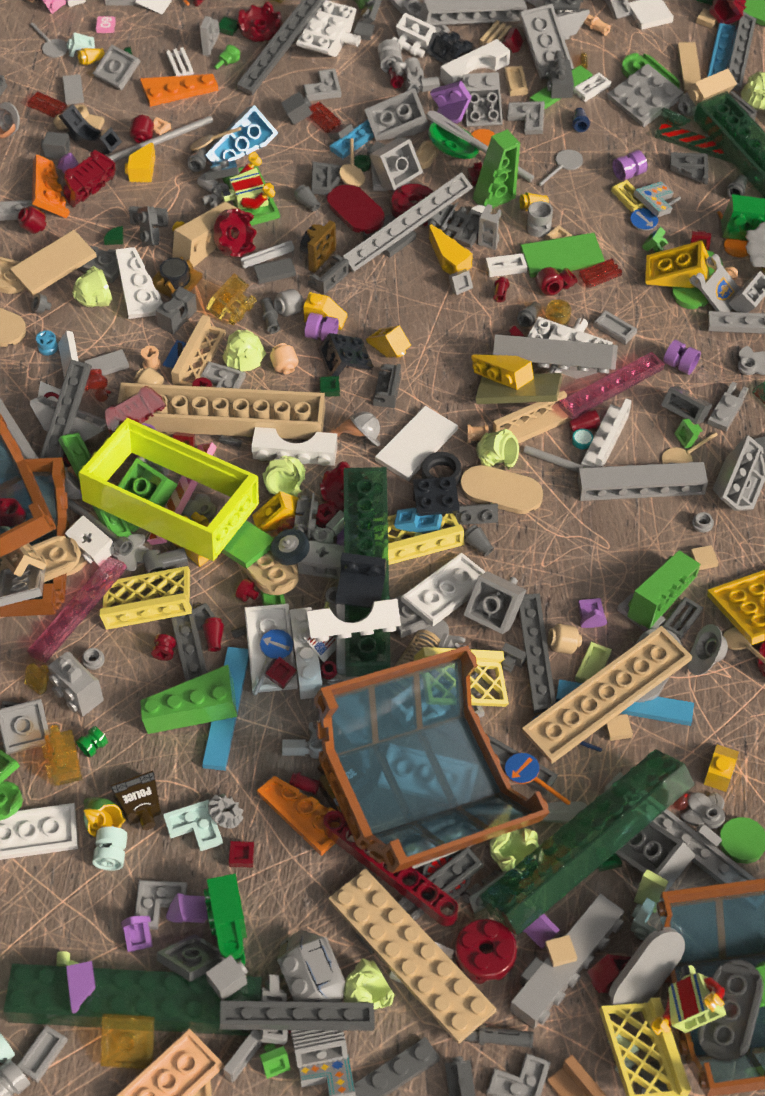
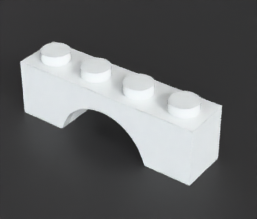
(490, 56)
(318, 450)
(382, 615)
(306, 658)

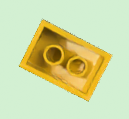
(677, 265)

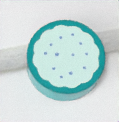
(582, 439)

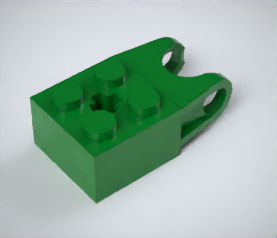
(741, 215)
(226, 915)

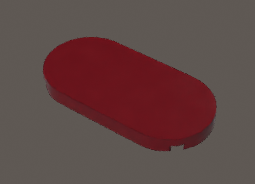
(356, 208)

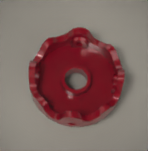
(264, 16)
(403, 195)
(243, 232)
(333, 485)
(483, 966)

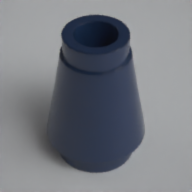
(580, 120)

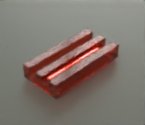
(45, 106)
(320, 117)
(598, 271)

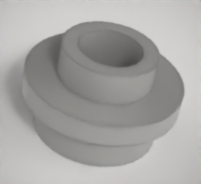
(705, 518)
(93, 653)

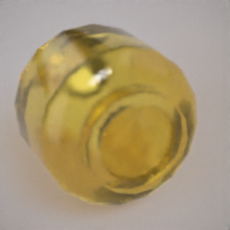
(558, 311)

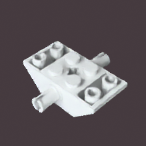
(329, 29)
(551, 330)

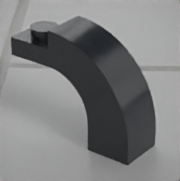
(86, 135)

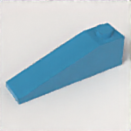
(254, 134)

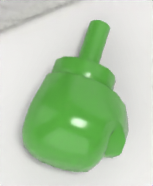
(228, 56)

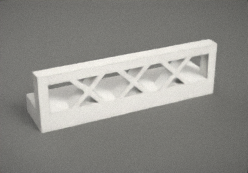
(607, 435)

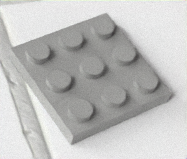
(645, 95)

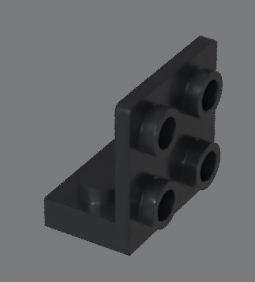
(448, 46)
(343, 351)
(435, 496)
(360, 580)

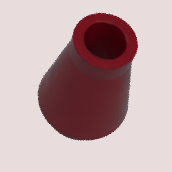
(587, 421)
(213, 633)

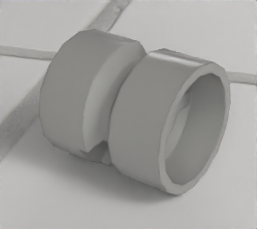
(388, 53)
(539, 218)
(12, 1079)

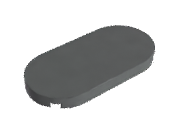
(731, 1035)

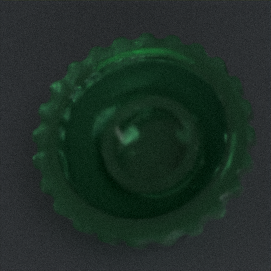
(674, 118)

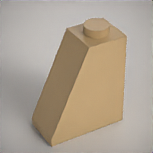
(712, 86)

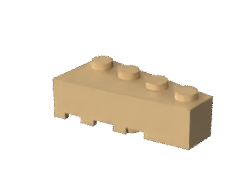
(196, 238)

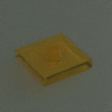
(127, 1041)

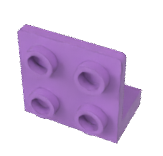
(452, 100)

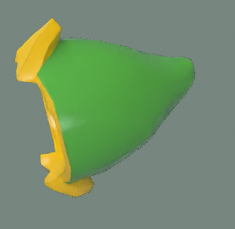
(101, 813)

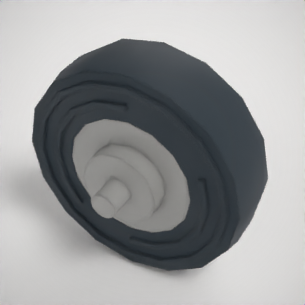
(290, 547)

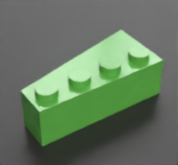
(499, 171)
(662, 589)
(191, 703)

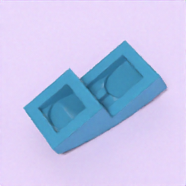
(409, 521)

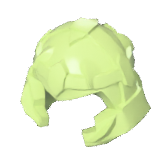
(754, 91)
(92, 289)
(243, 351)
(498, 448)
(284, 475)
(513, 847)
(367, 986)

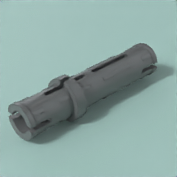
(501, 1036)

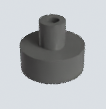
(40, 303)

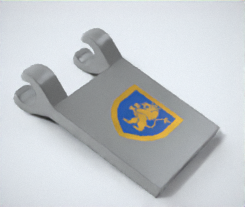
(719, 287)

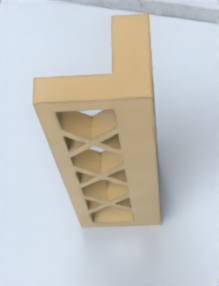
(192, 349)
(533, 422)
(21, 557)

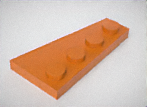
(174, 88)
(46, 189)
(299, 811)

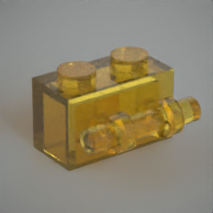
(228, 296)
(62, 756)

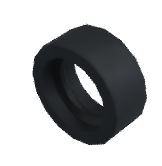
(441, 458)

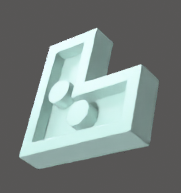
(196, 819)

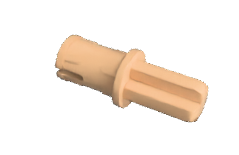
(596, 24)

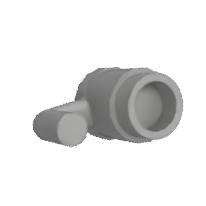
(410, 63)

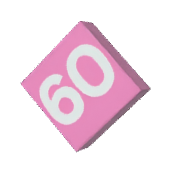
(105, 25)

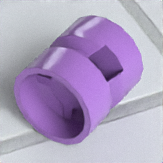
(629, 165)
(320, 327)
(683, 357)

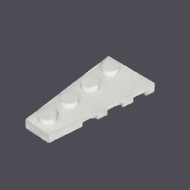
(137, 285)

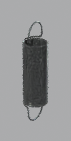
(230, 441)
(238, 632)

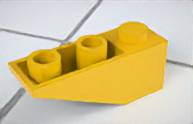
(449, 253)
(504, 369)

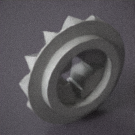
(225, 819)

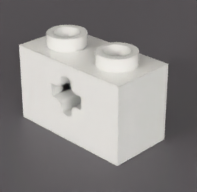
(91, 541)

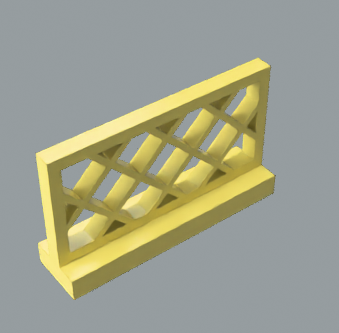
(421, 543)
(148, 608)
(485, 660)
(664, 1045)

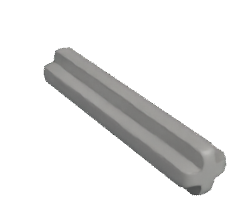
(267, 254)

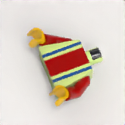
(248, 188)
(691, 1003)

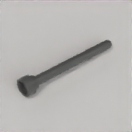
(121, 544)

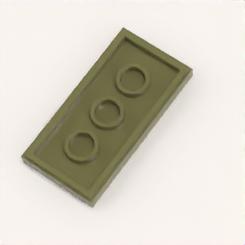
(540, 389)

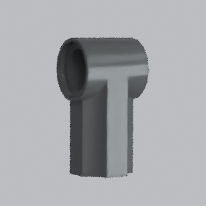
(160, 561)

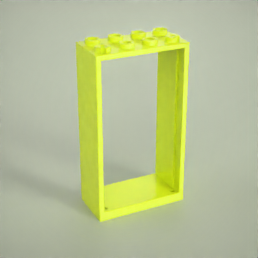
(184, 460)

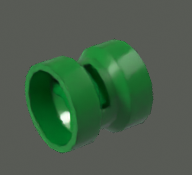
(92, 741)

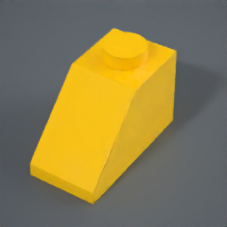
(141, 164)
(325, 306)
(389, 341)
(275, 509)
(721, 768)

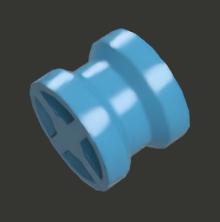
(46, 343)

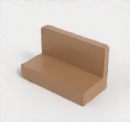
(574, 1080)

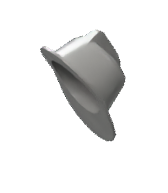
(707, 650)

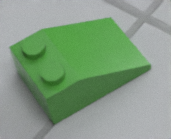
(148, 484)

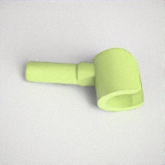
(63, 959)

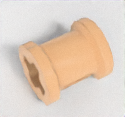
(150, 356)
(476, 433)

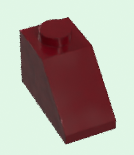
(606, 971)

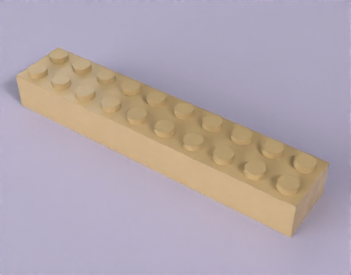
(234, 410)

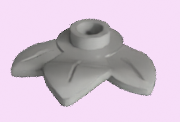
(751, 362)
(202, 505)
(136, 554)
(703, 808)

